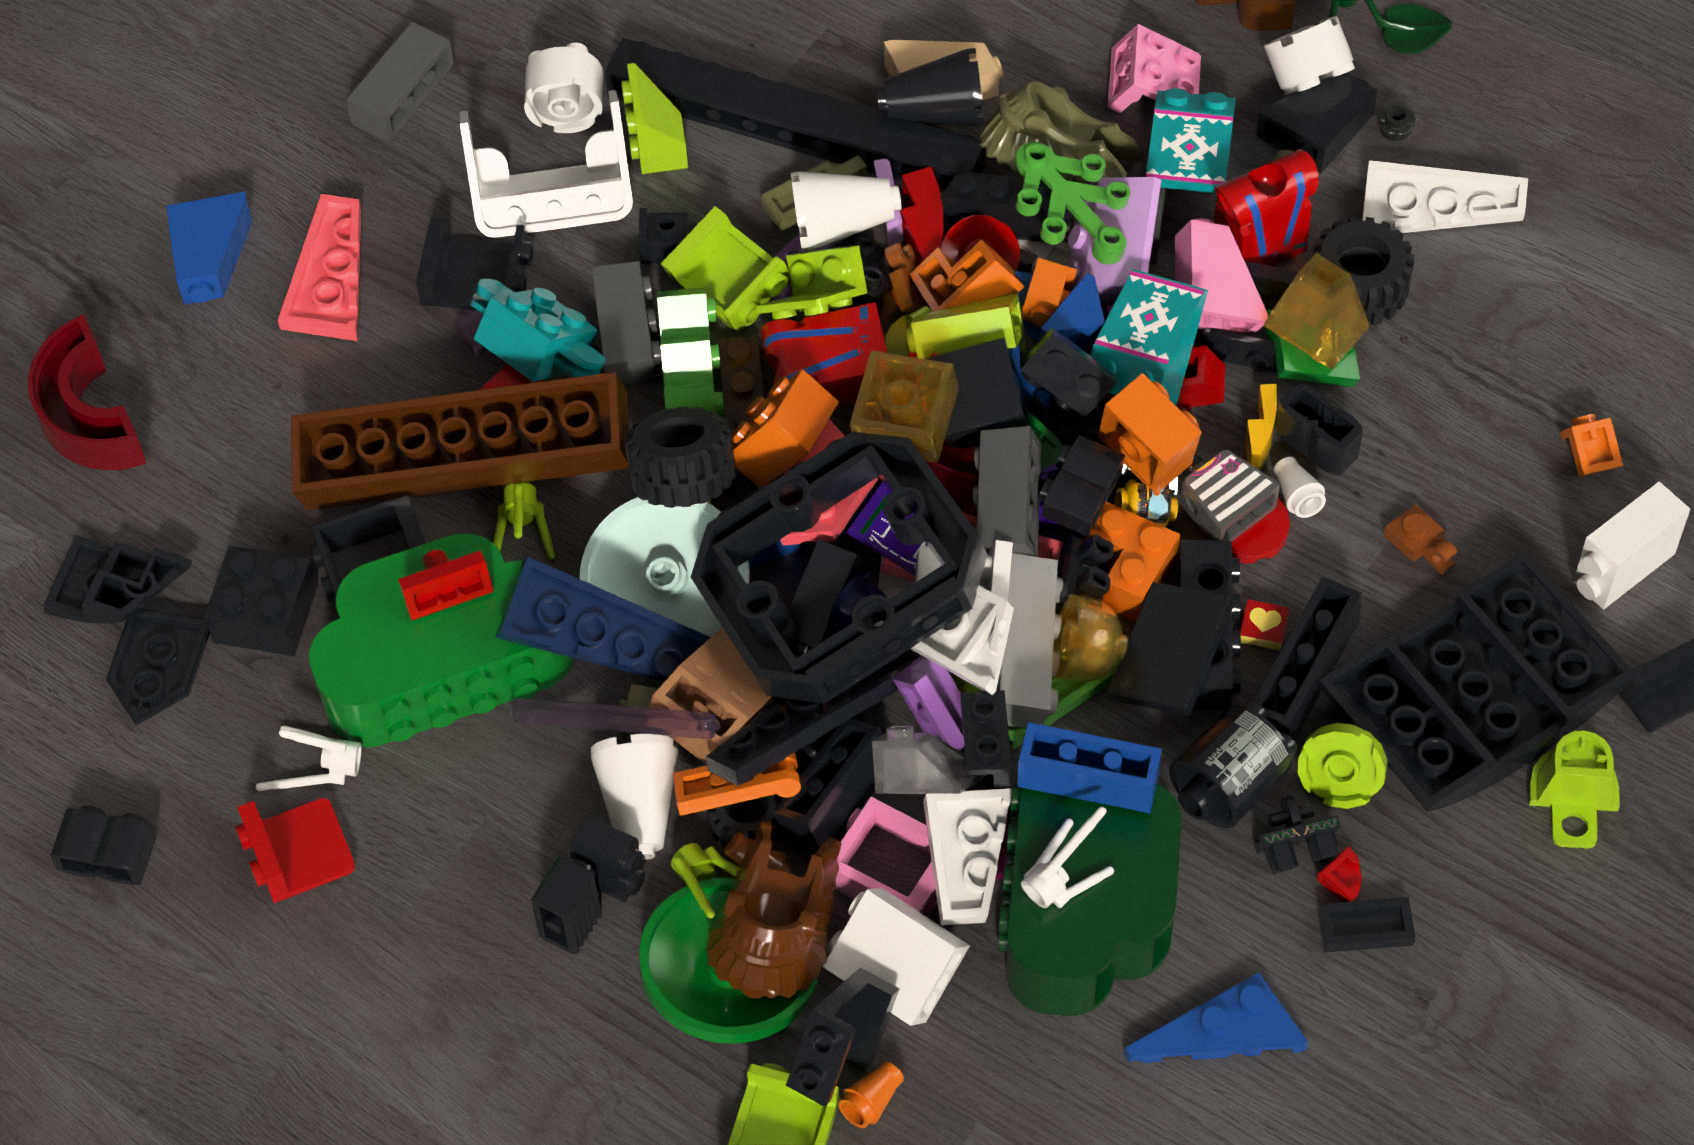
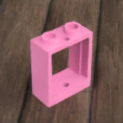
(852, 882)

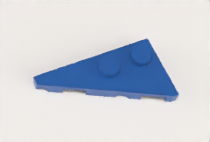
(1235, 1022)

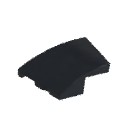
(110, 582)

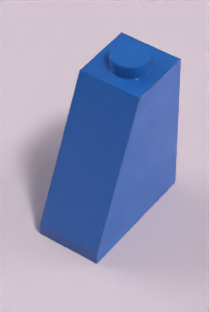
(207, 243)

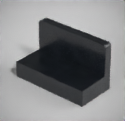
(1662, 688)

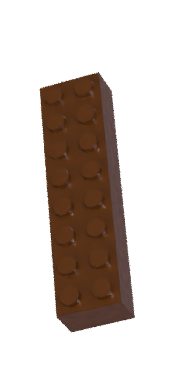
(459, 441)

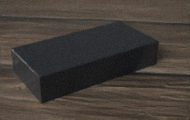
(1366, 924)

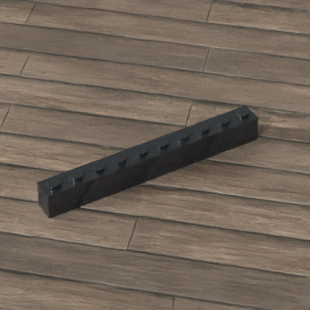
(795, 116)

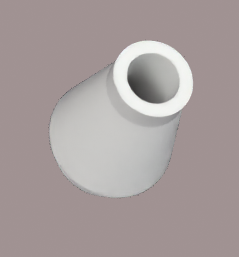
(1300, 490)

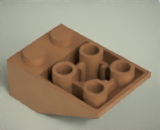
(716, 683)

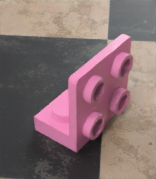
(1149, 63)

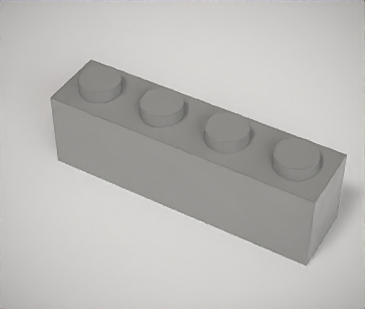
(1029, 651)

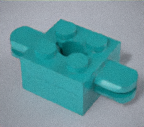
(535, 332)

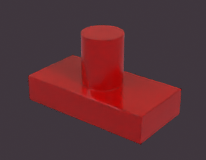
(445, 583)

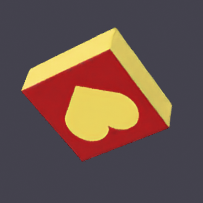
(1264, 624)

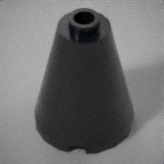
(936, 92)

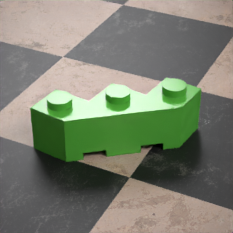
(687, 350)

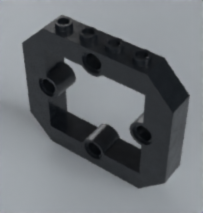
(858, 648)

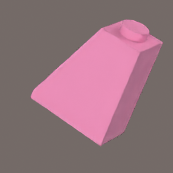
(1211, 260)

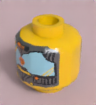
(1143, 502)

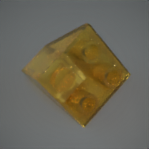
(1320, 312)

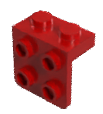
(295, 848)

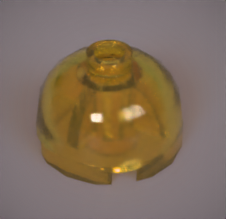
(1089, 639)

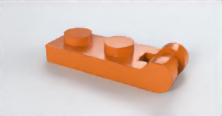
(702, 790)

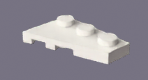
(965, 850)

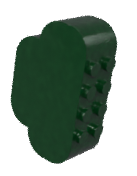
(1114, 930)

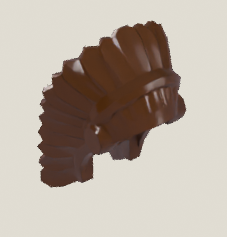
(773, 922)

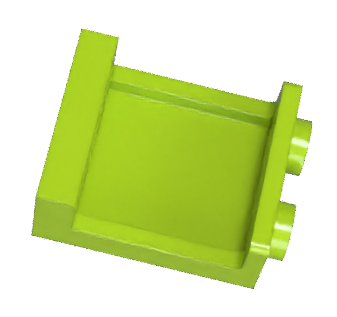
(728, 267)
(779, 1114)

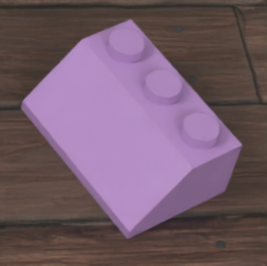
(1136, 224)

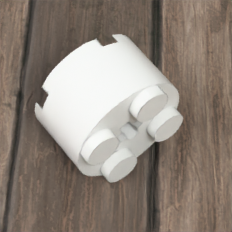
(1310, 55)
(563, 88)

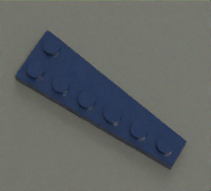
(592, 625)

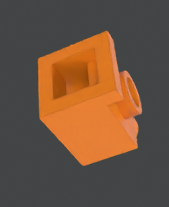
(1047, 290)

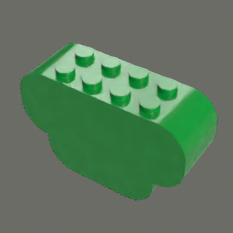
(402, 676)

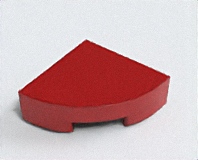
(1342, 876)

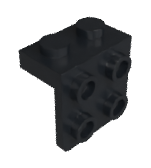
(1065, 371)

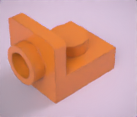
(1593, 445)

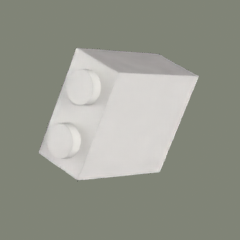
(1631, 545)
(899, 948)

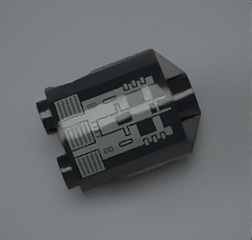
(1231, 765)

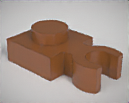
(904, 289)

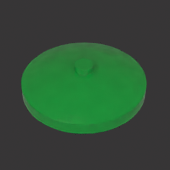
(688, 990)

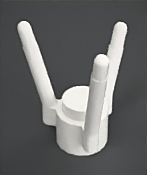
(338, 755)
(1047, 878)

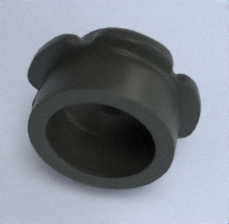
(1396, 122)

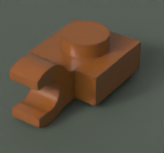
(1420, 536)

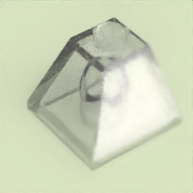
(918, 764)

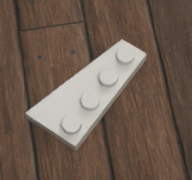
(1440, 198)

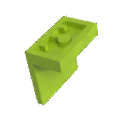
(820, 281)

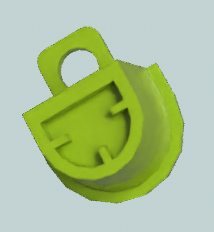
(1575, 782)

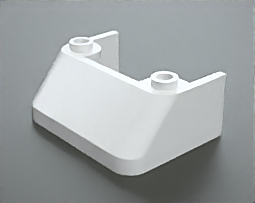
(554, 196)

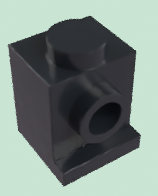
(661, 234)

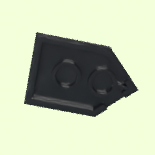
(156, 661)

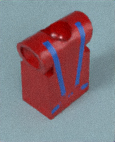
(1270, 208)
(827, 347)

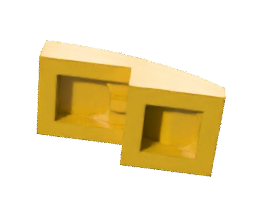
(1260, 430)

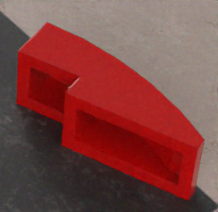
(923, 213)

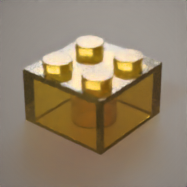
(906, 400)

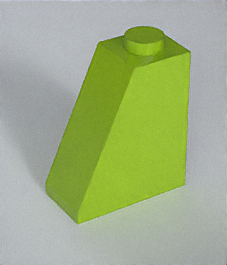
(967, 326)

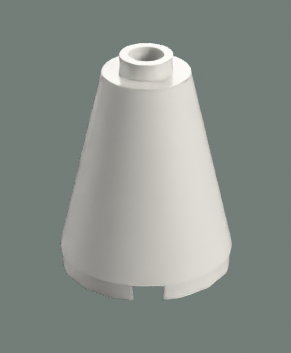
(840, 205)
(637, 786)

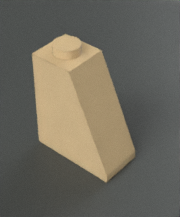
(908, 54)

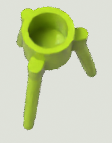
(519, 509)
(696, 865)

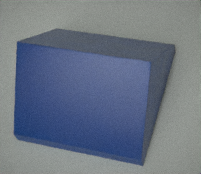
(1079, 315)

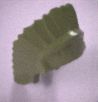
(1049, 117)

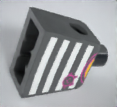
(1227, 495)

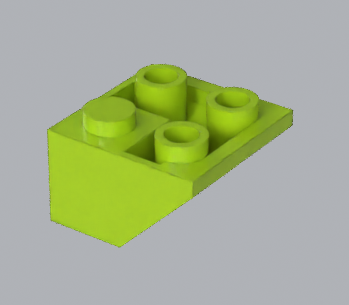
(655, 122)

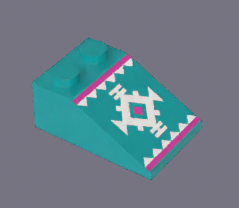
(1190, 140)
(1151, 331)

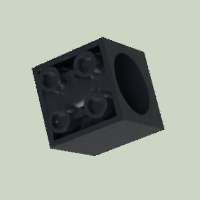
(987, 392)

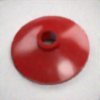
(972, 229)

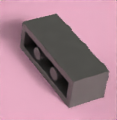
(399, 81)
(626, 322)
(1008, 488)

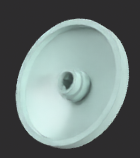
(649, 559)

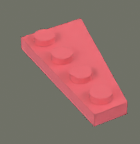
(326, 277)

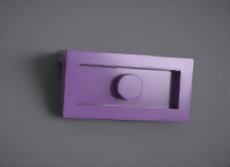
(933, 700)

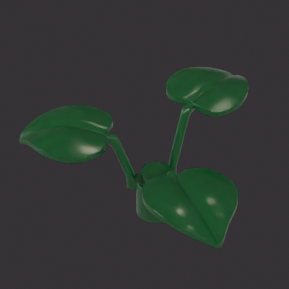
(1407, 26)

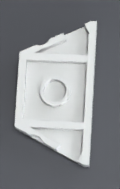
(972, 643)

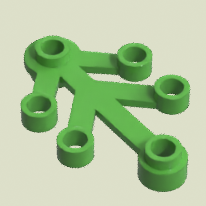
(1071, 195)

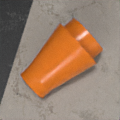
(869, 1096)

